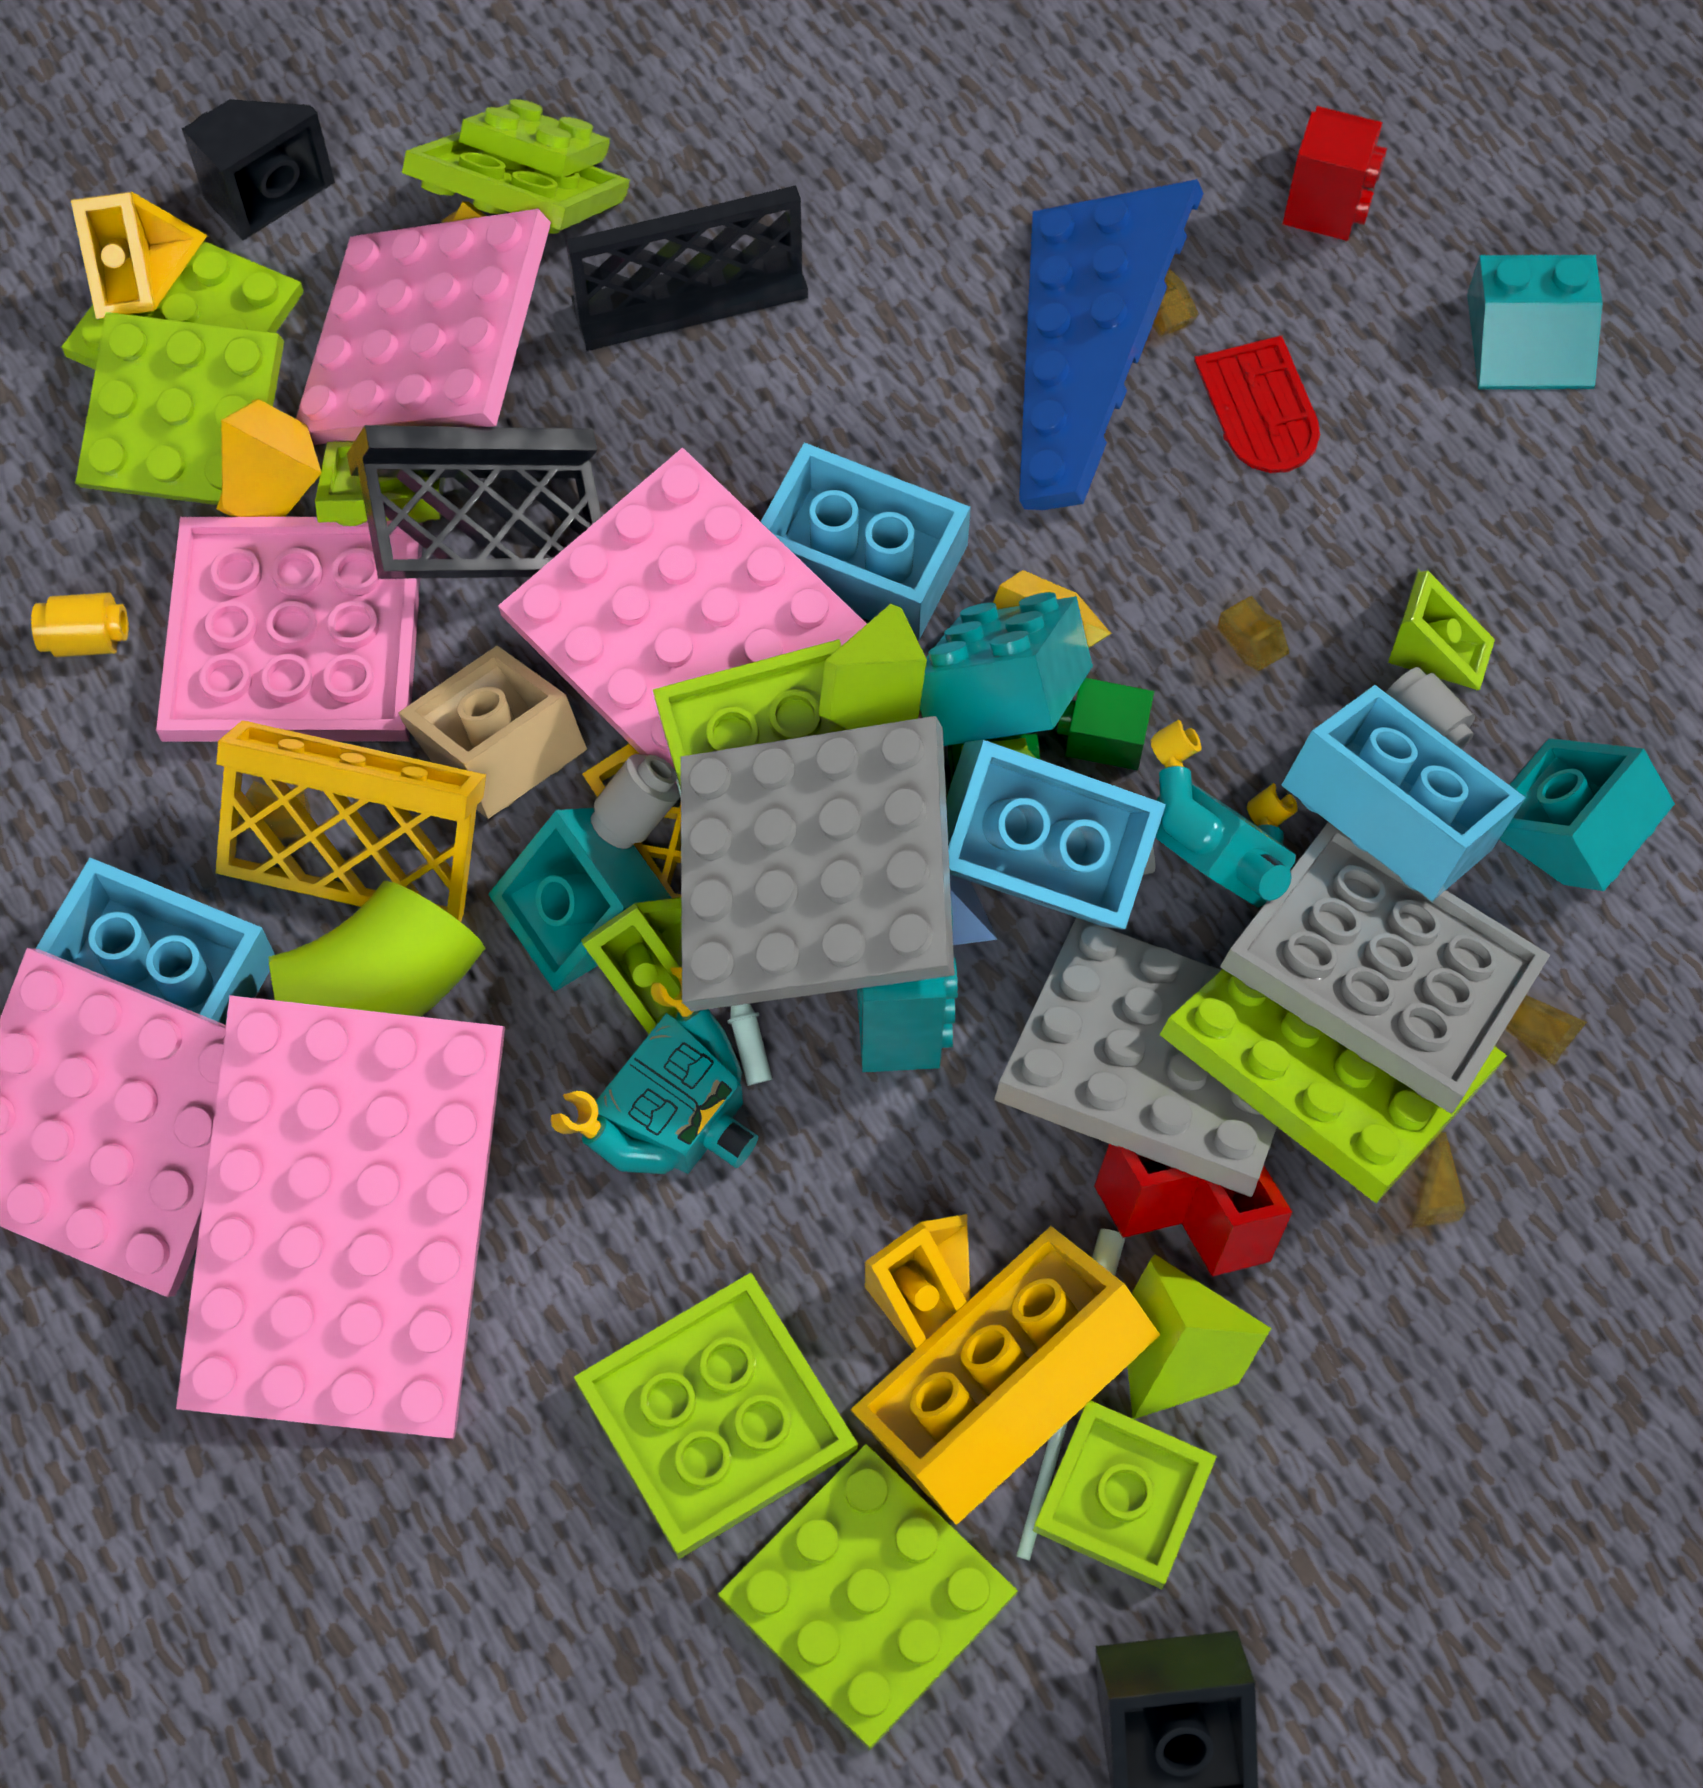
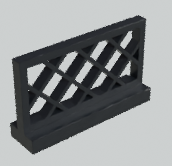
(690, 292)
(466, 456)

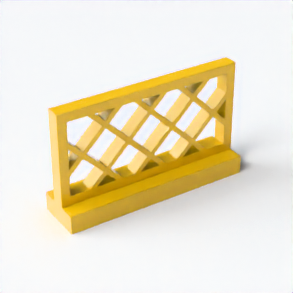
(342, 772)

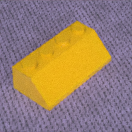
(1006, 1372)

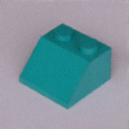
(1535, 321)
(1586, 810)
(568, 888)

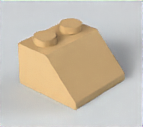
(497, 723)

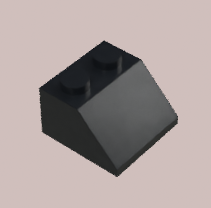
(258, 160)
(1178, 1712)

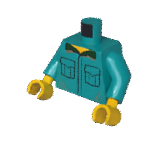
(1214, 836)
(668, 1098)

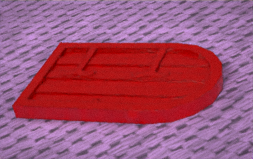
(1261, 404)

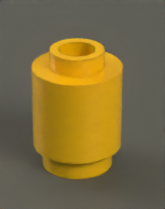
(79, 625)

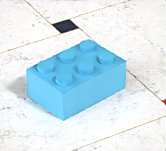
(869, 534)
(1402, 792)
(1048, 833)
(158, 941)

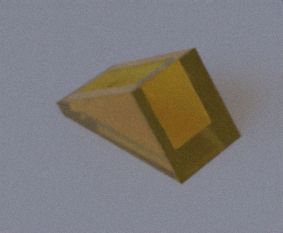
(1544, 1028)
(1440, 1191)

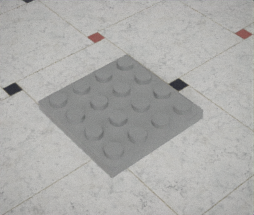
(815, 865)
(1386, 968)
(1105, 1071)

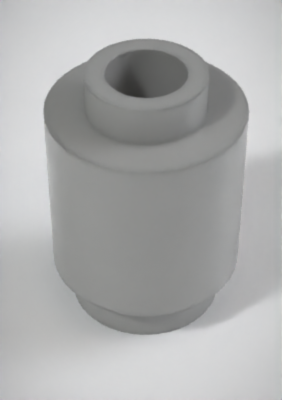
(1434, 704)
(635, 800)

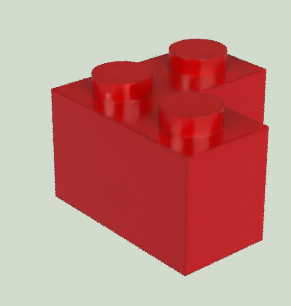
(1332, 170)
(1222, 1224)

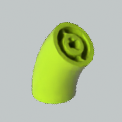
(385, 958)

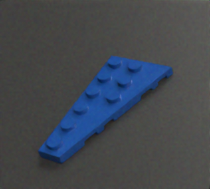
(1089, 314)

